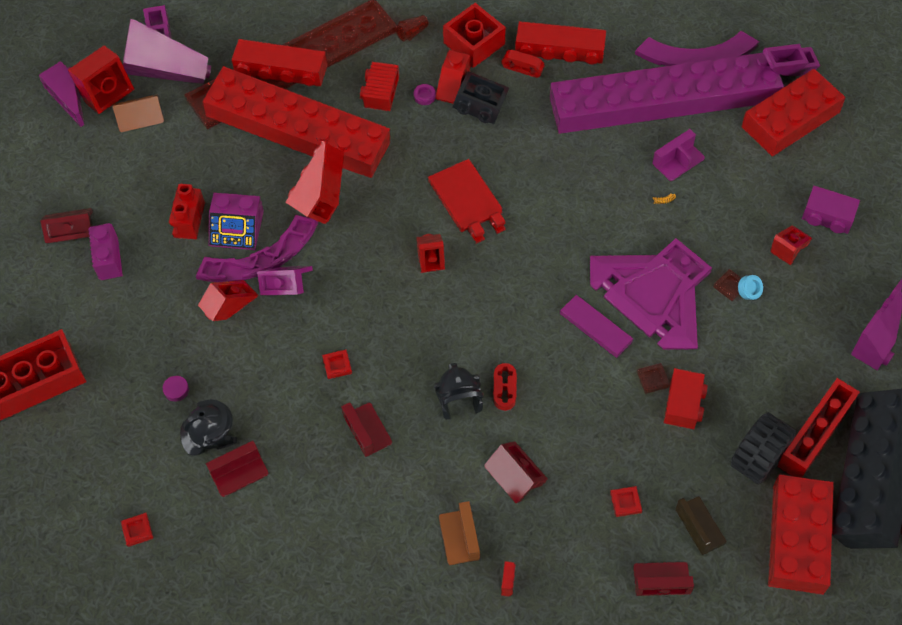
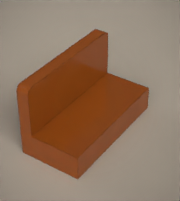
(138, 113)
(459, 535)

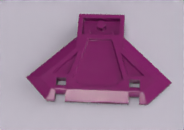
(655, 291)

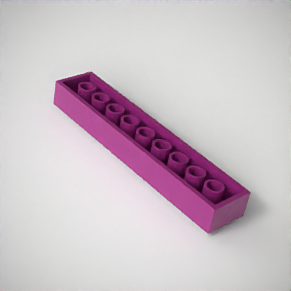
(662, 92)

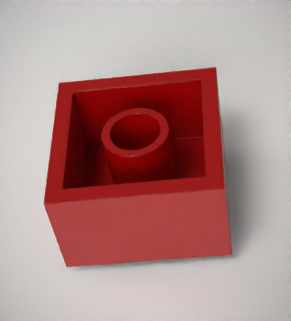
(474, 34)
(101, 79)

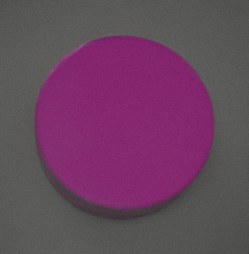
(424, 94)
(175, 388)

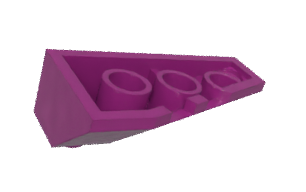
(881, 332)

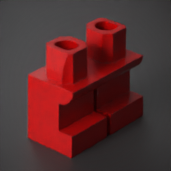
(187, 212)

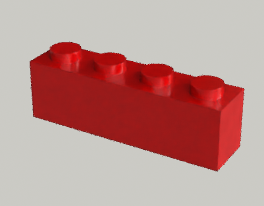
(561, 42)
(280, 62)
(818, 429)

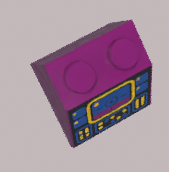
(235, 221)

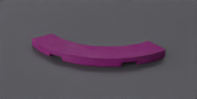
(667, 55)
(269, 257)

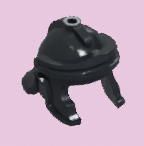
(458, 384)
(207, 428)

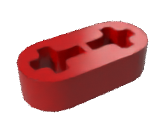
(523, 63)
(499, 386)

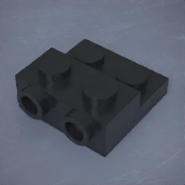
(480, 98)

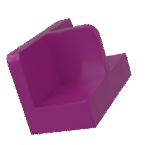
(678, 156)
(282, 280)

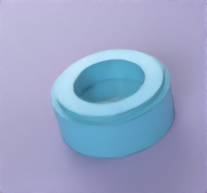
(750, 287)

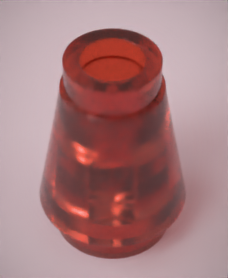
(411, 27)

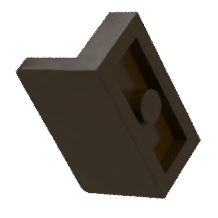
(700, 524)

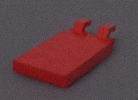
(467, 199)

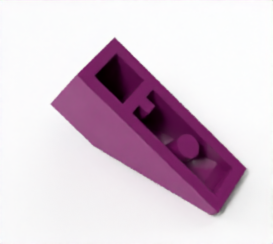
(63, 90)

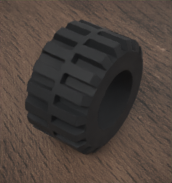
(762, 448)

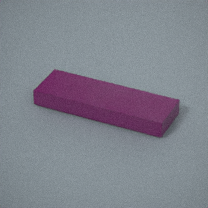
(596, 326)

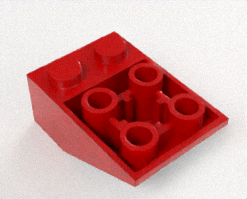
(320, 183)

